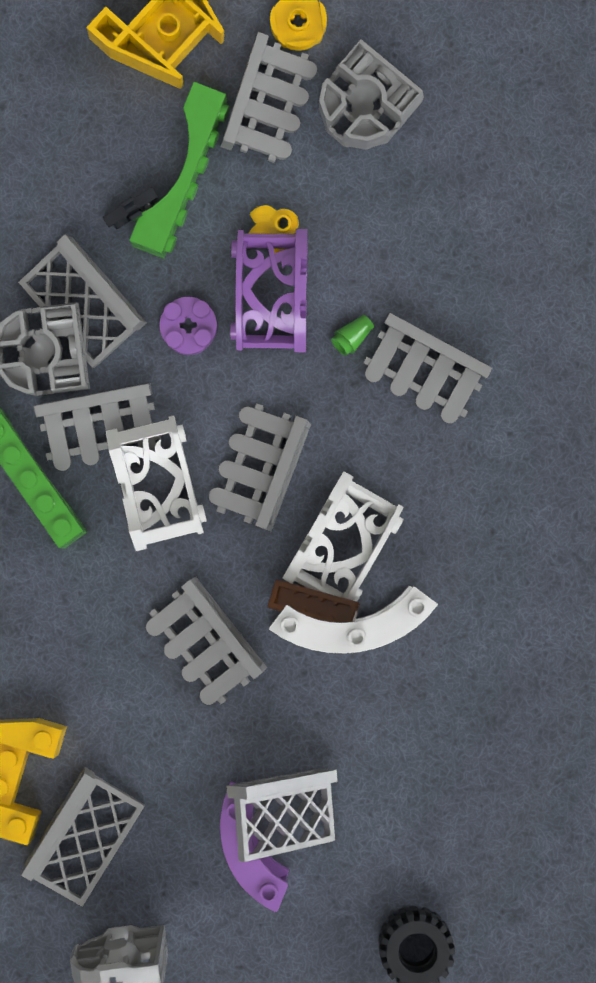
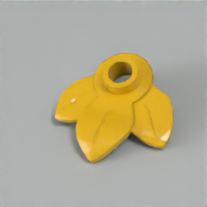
(268, 220)

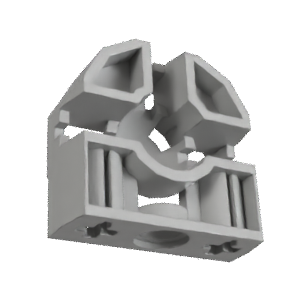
(364, 89)
(35, 360)
(122, 958)

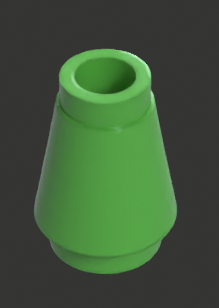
(352, 335)

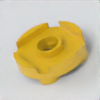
(298, 37)

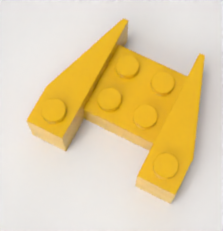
(156, 36)
(17, 739)

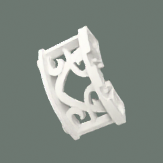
(124, 456)
(341, 502)

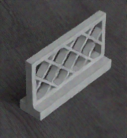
(95, 280)
(276, 788)
(58, 829)

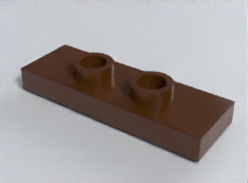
(312, 603)

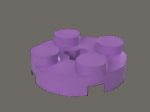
(175, 315)

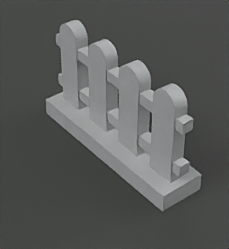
(272, 87)
(416, 356)
(84, 421)
(275, 485)
(211, 618)

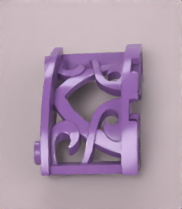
(293, 323)
(260, 878)

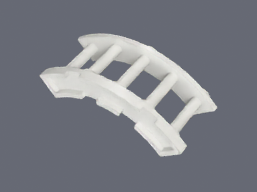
(362, 635)

